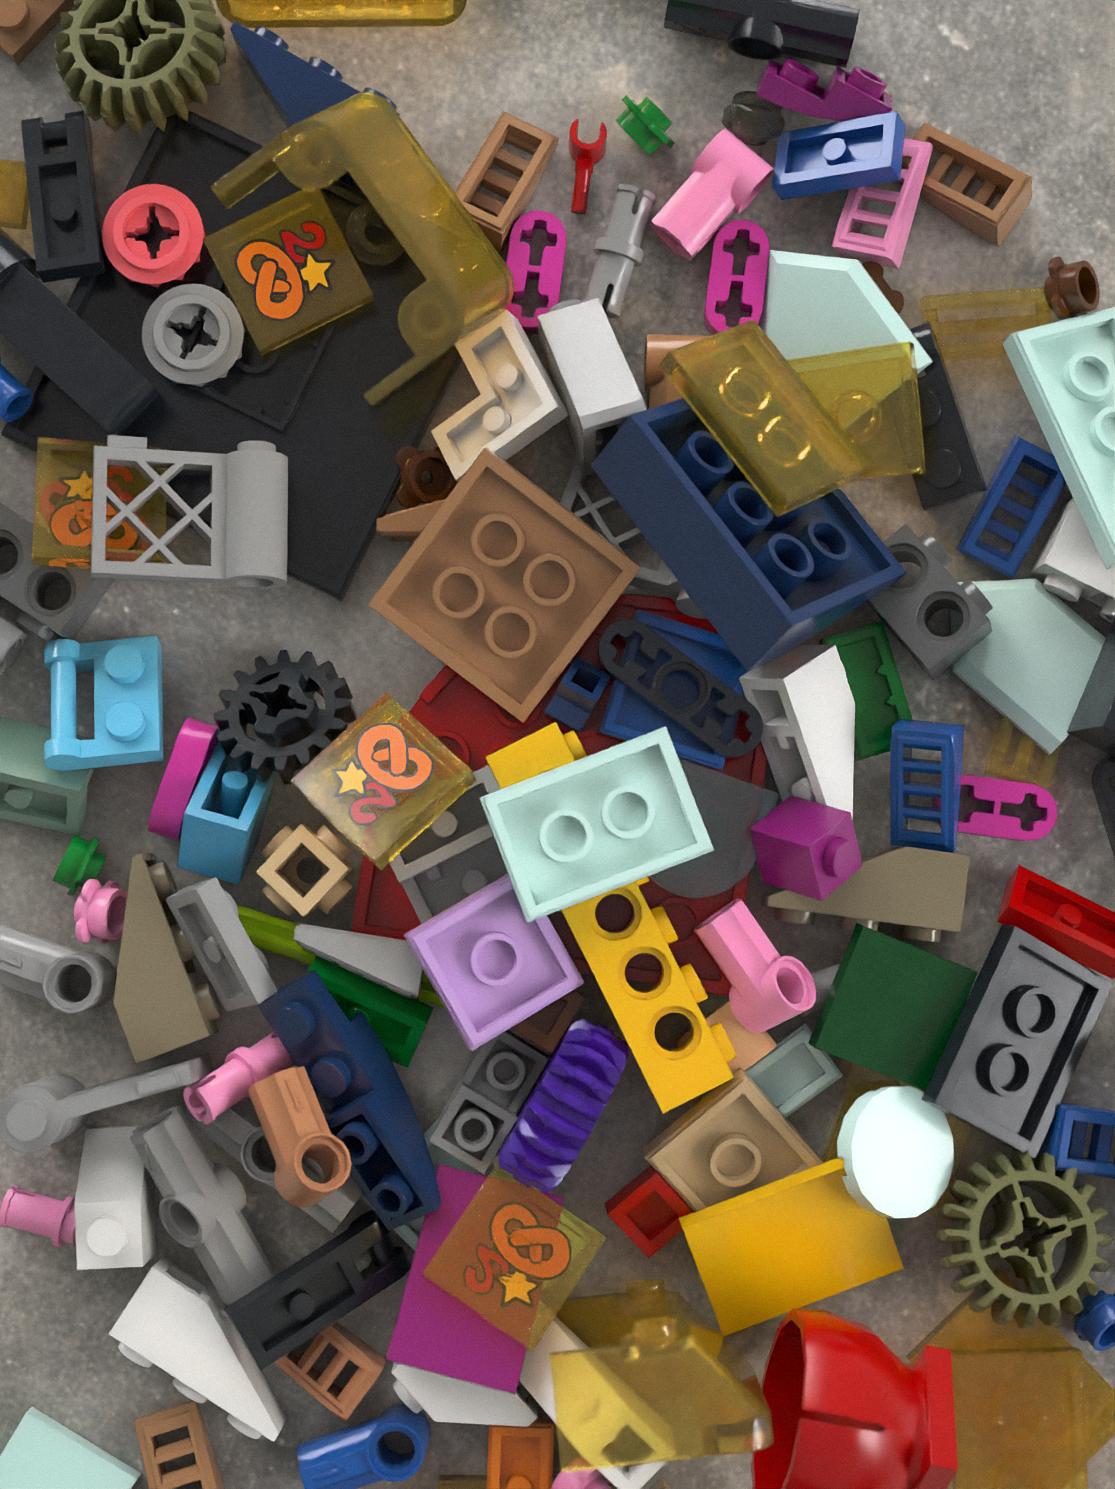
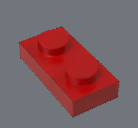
(1060, 919)

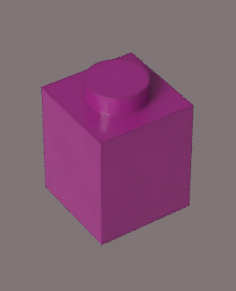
(806, 847)

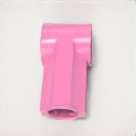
(721, 182)
(763, 983)

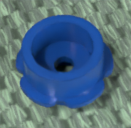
(1097, 1321)

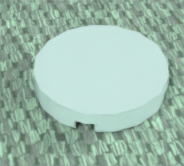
(895, 1152)

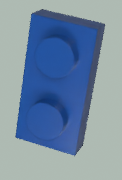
(839, 156)

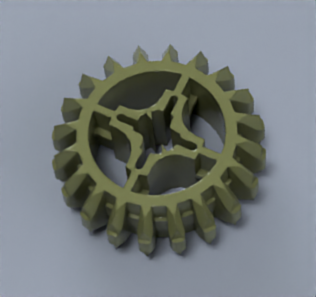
(159, 63)
(1035, 1258)

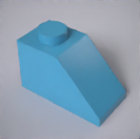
(224, 819)

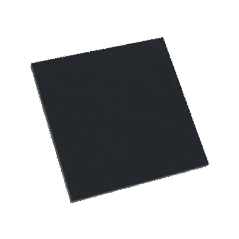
(296, 397)

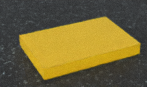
(787, 1246)

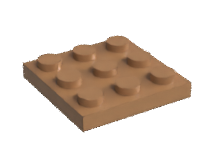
(504, 584)

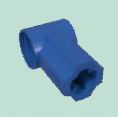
(359, 1454)

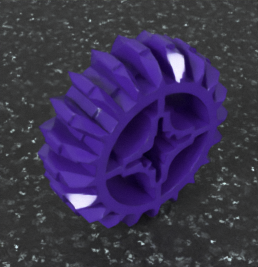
(564, 1105)

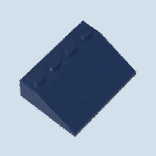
(750, 573)

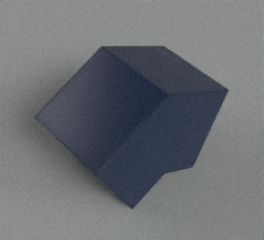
(577, 695)

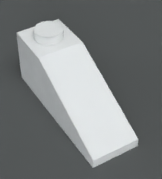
(807, 723)

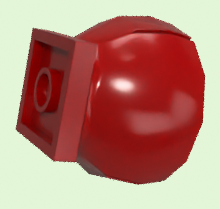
(853, 1410)

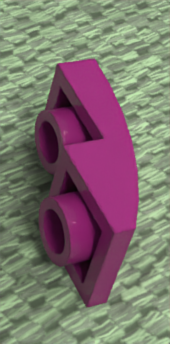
(843, 98)

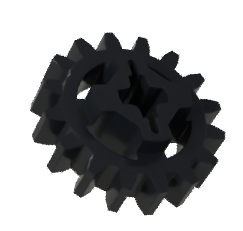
(283, 715)

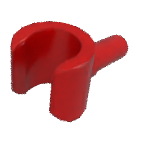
(585, 157)

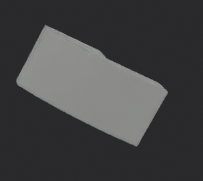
(487, 1100)

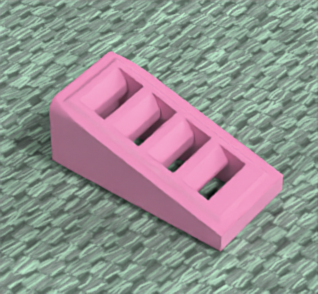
(888, 250)

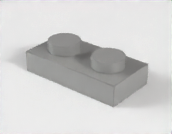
(222, 945)

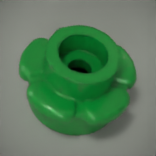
(79, 864)

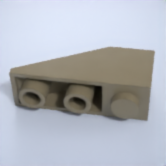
(896, 886)
(156, 979)

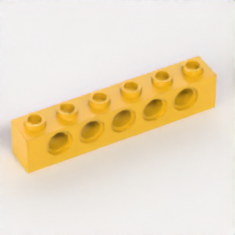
(671, 1073)

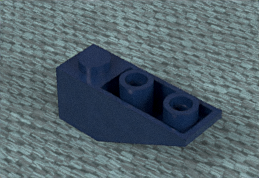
(291, 83)

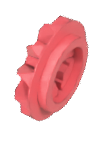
(132, 216)

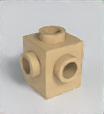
(282, 867)

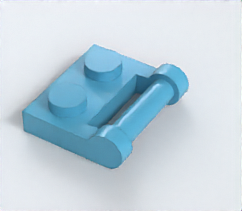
(125, 703)

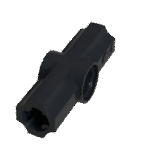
(770, 27)

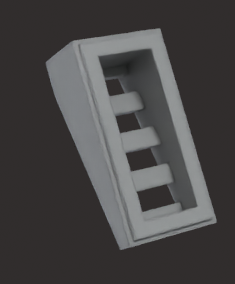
(374, 957)

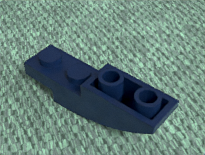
(362, 1098)

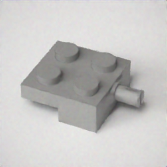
(452, 853)

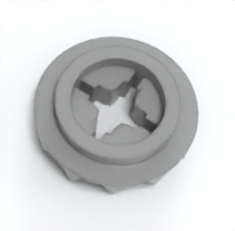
(183, 308)

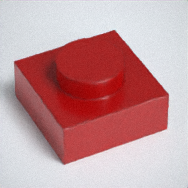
(648, 1211)

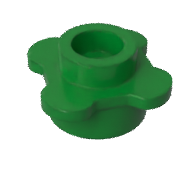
(645, 124)

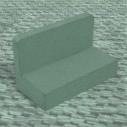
(32, 790)

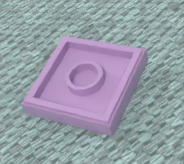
(492, 962)

